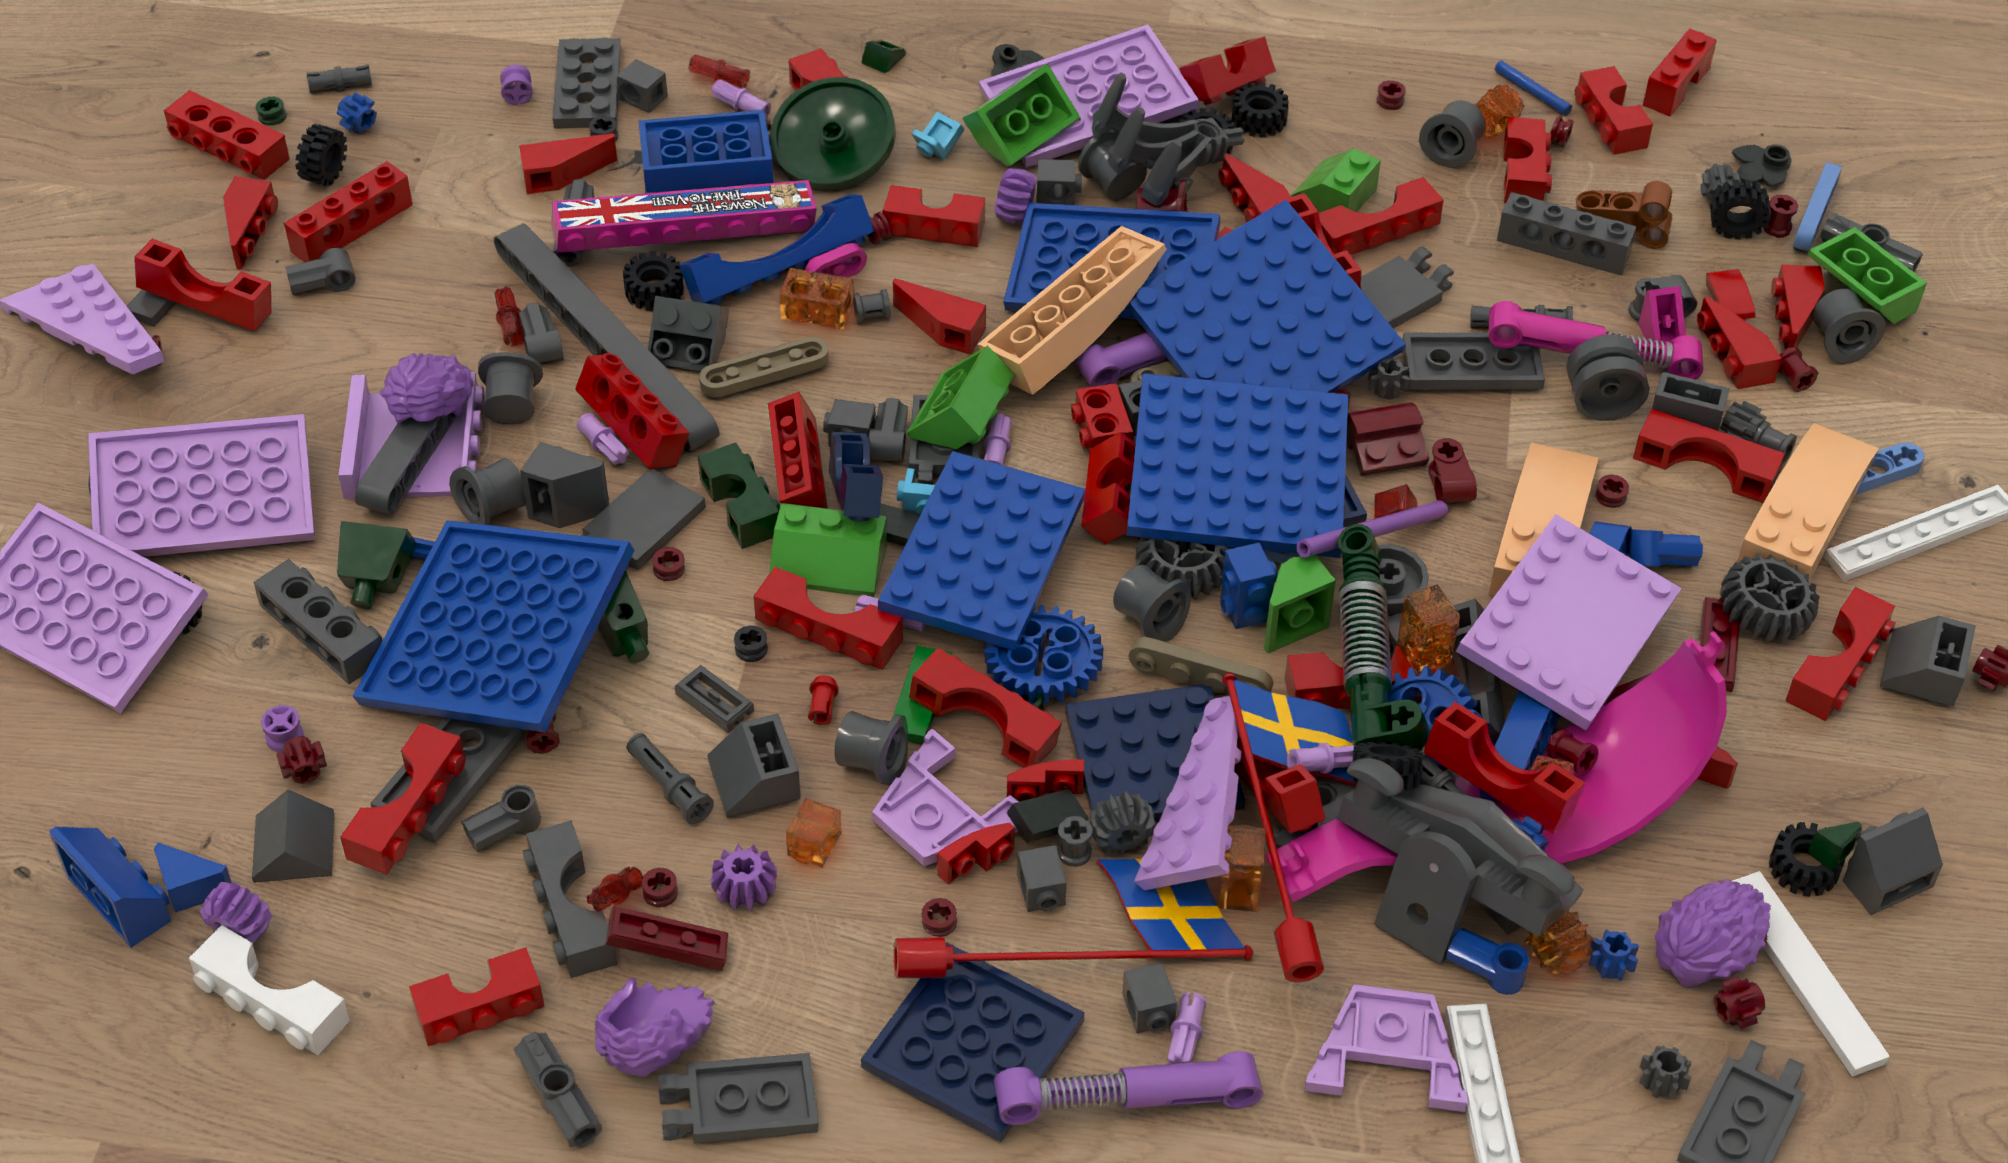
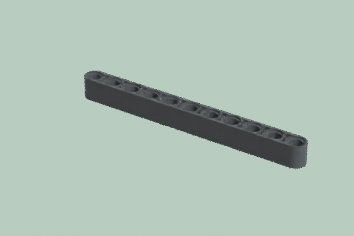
(599, 328)

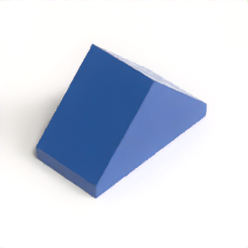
(188, 876)

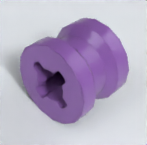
(521, 90)
(280, 725)

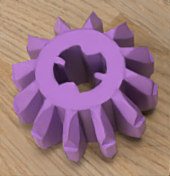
(1014, 194)
(743, 877)
(236, 910)

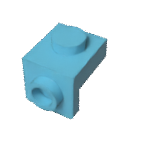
(938, 136)
(913, 494)

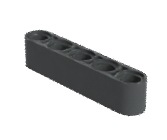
(400, 462)

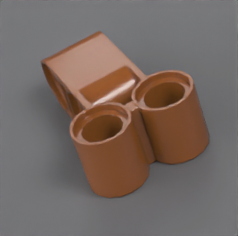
(1642, 209)

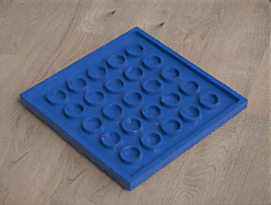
(1265, 311)
(1237, 464)
(495, 625)

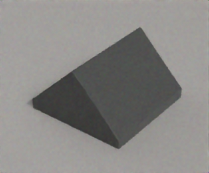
(293, 839)

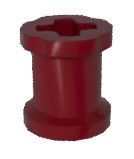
(1781, 212)
(1796, 370)
(550, 739)
(1567, 748)

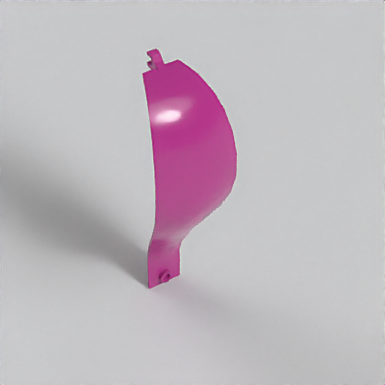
(1649, 754)

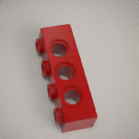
(226, 134)
(349, 212)
(632, 411)
(797, 452)

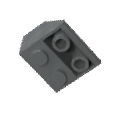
(687, 332)
(1691, 400)
(563, 486)
(1929, 659)
(755, 767)
(1894, 861)

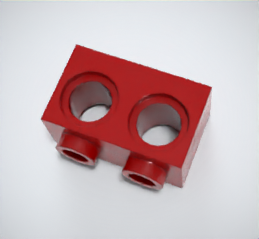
(1099, 415)

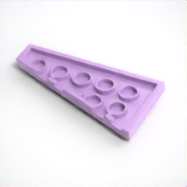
(87, 312)
(1194, 825)

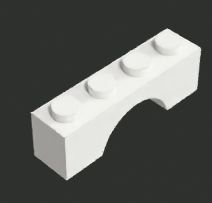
(305, 1015)

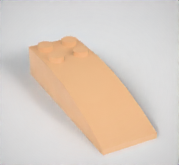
(1074, 309)
(1549, 485)
(1809, 499)

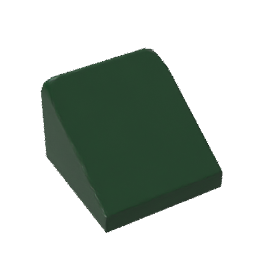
(882, 55)
(1834, 843)

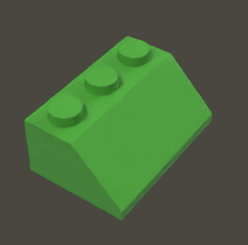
(1022, 116)
(1871, 274)
(963, 401)
(830, 549)

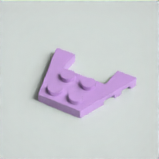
(924, 812)
(1394, 1031)

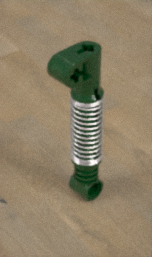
(1365, 674)

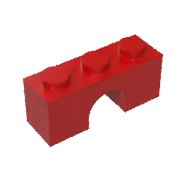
(1246, 64)
(1683, 64)
(1602, 98)
(1526, 158)
(956, 223)
(1105, 499)
(452, 1013)

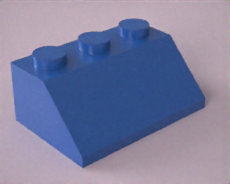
(111, 882)

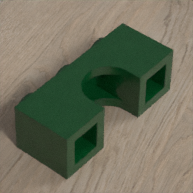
(732, 475)

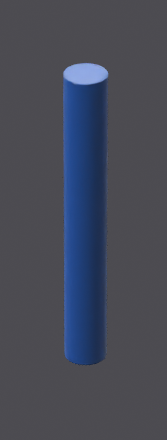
(1533, 87)

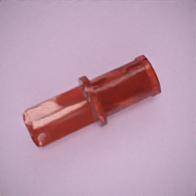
(719, 71)
(509, 316)
(615, 888)

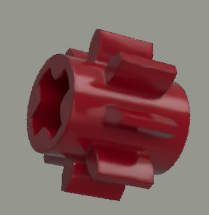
(1992, 668)
(301, 759)
(1739, 1002)

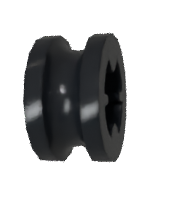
(603, 125)
(757, 649)

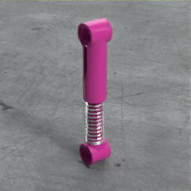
(1513, 326)

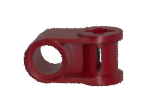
(1451, 473)

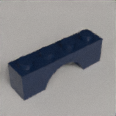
(853, 478)

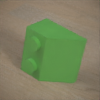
(1342, 180)
(1299, 602)

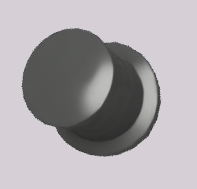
(1452, 135)
(1094, 165)
(1847, 325)
(509, 386)
(487, 491)
(1153, 602)
(873, 745)

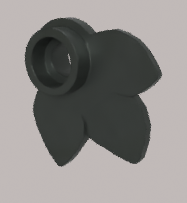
(1009, 57)
(1763, 164)

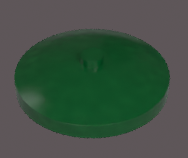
(833, 133)

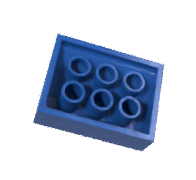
(706, 151)

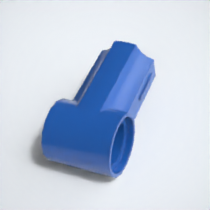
(1656, 548)
(1490, 960)

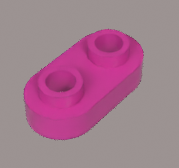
(841, 262)

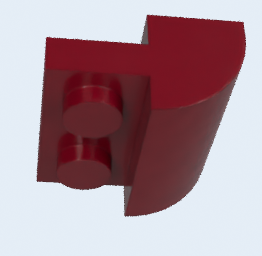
(1387, 438)

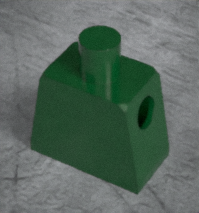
(372, 559)
(625, 623)

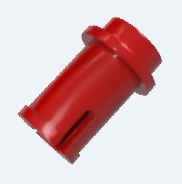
(823, 693)

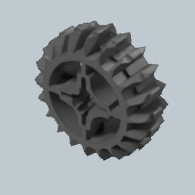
(1193, 562)
(1772, 592)

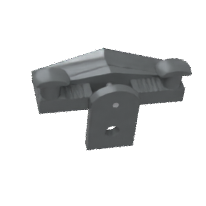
(1449, 852)

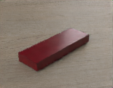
(1715, 620)
(667, 938)

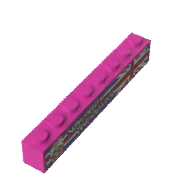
(682, 216)

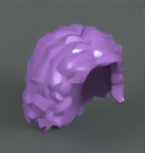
(426, 387)
(1712, 932)
(650, 1027)

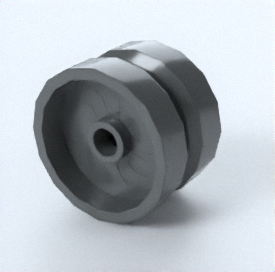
(1607, 377)
(1401, 574)

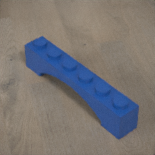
(840, 223)

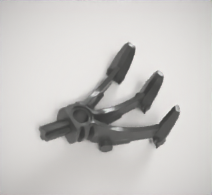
(1165, 149)

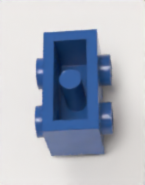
(1247, 585)

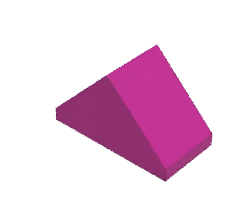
(1662, 314)

